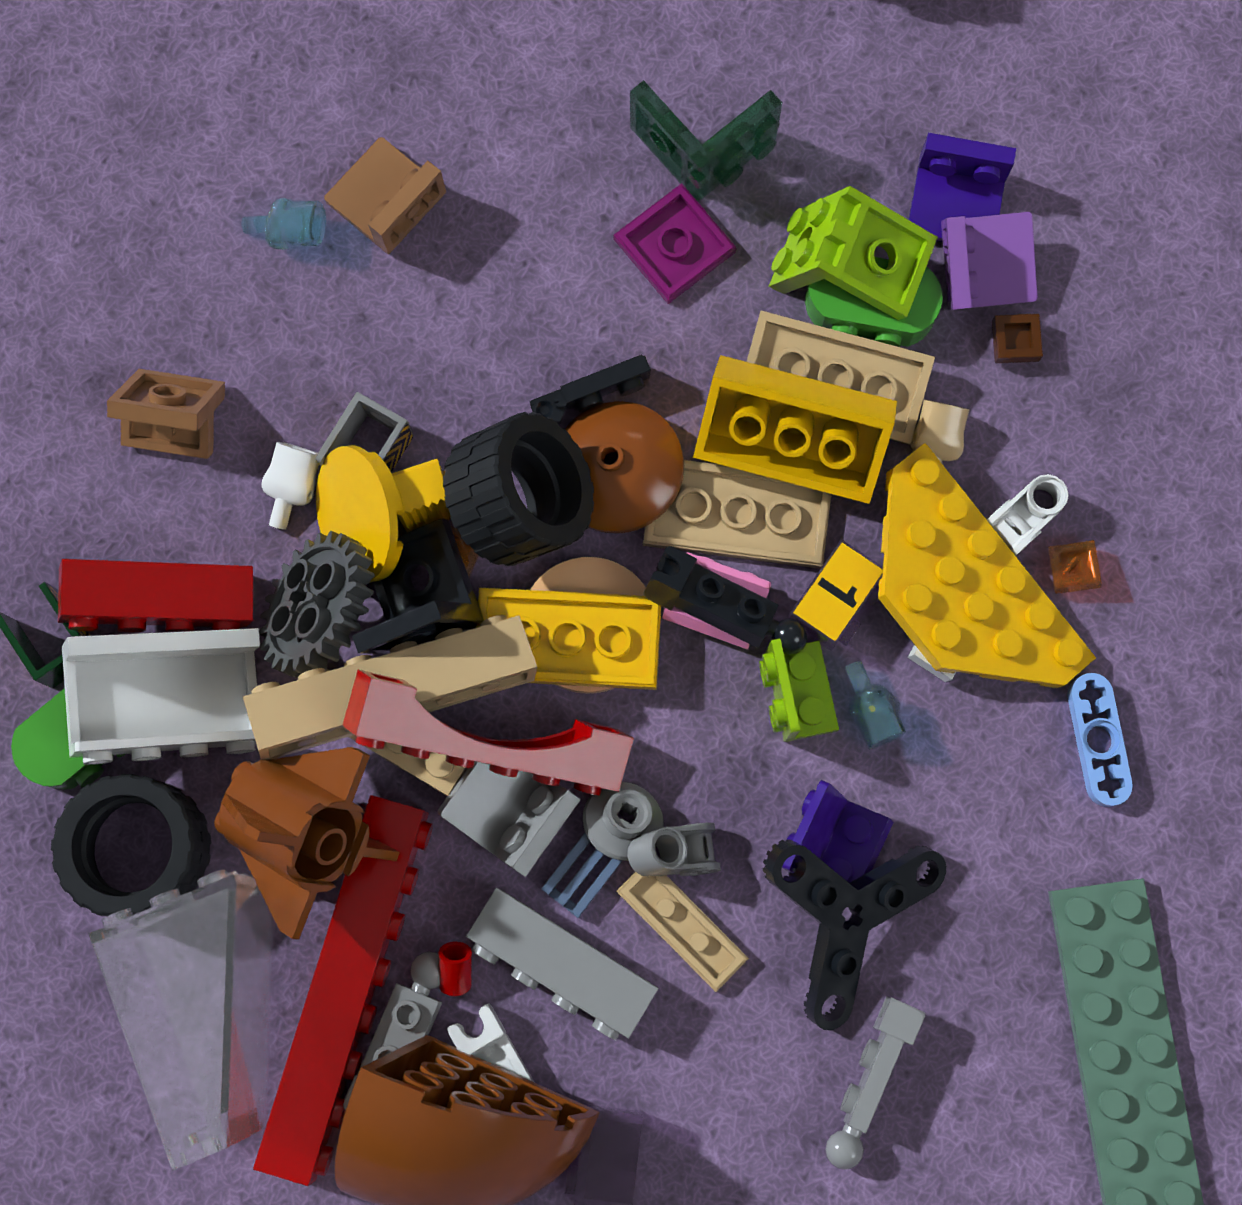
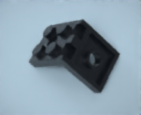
(423, 614)

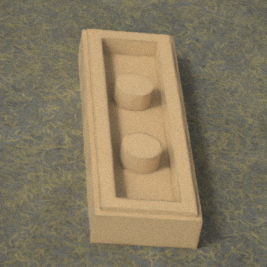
(684, 927)

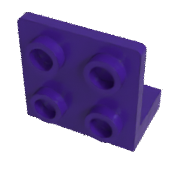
(958, 180)
(840, 833)

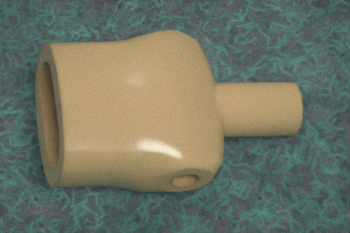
(941, 429)

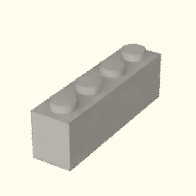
(562, 963)

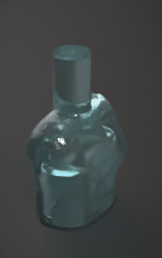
(289, 224)
(874, 709)

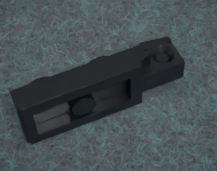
(588, 391)

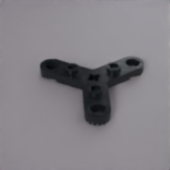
(840, 941)

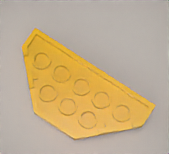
(963, 588)

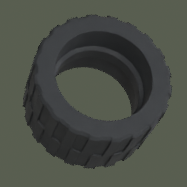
(487, 504)
(82, 819)

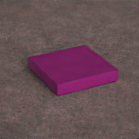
(674, 243)

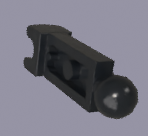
(720, 602)

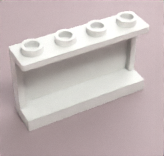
(159, 693)

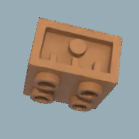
(386, 194)

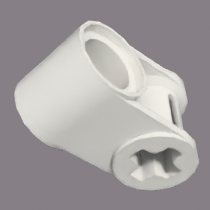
(1022, 519)

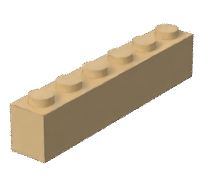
(444, 672)

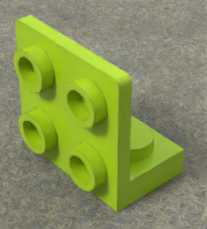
(801, 691)

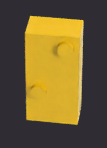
(795, 429)

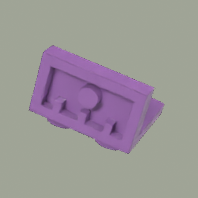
(989, 260)

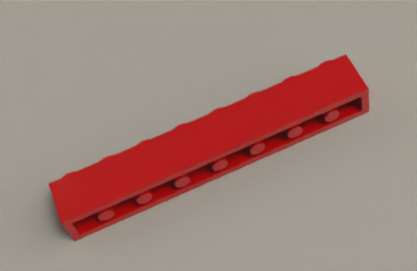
(340, 998)

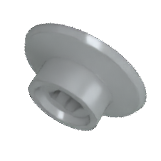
(613, 834)

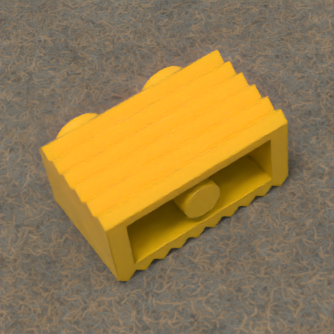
(421, 495)

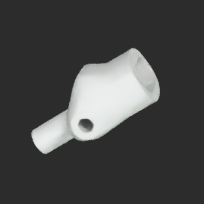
(289, 480)

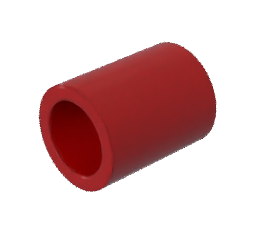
(455, 968)

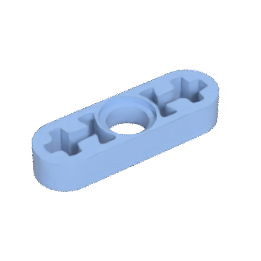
(1112, 725)

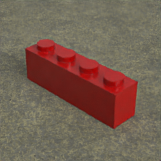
(154, 594)

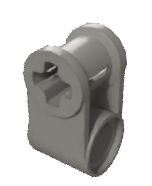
(682, 851)

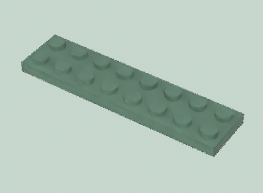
(1125, 1045)

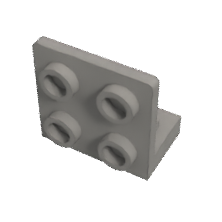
(508, 814)

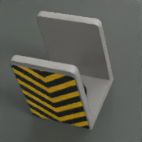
(351, 421)

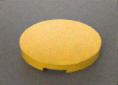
(361, 501)

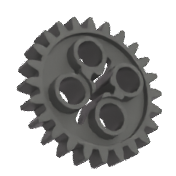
(316, 604)

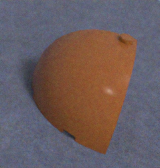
(453, 1131)

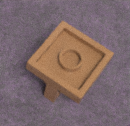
(167, 412)

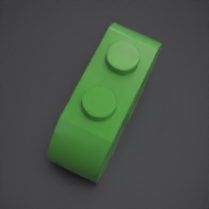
(844, 312)
(42, 749)

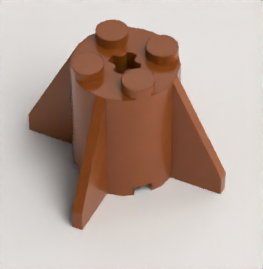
(298, 827)

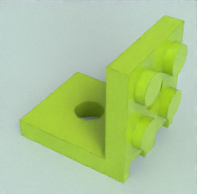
(838, 244)

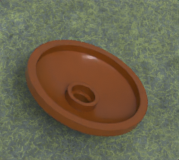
(647, 467)

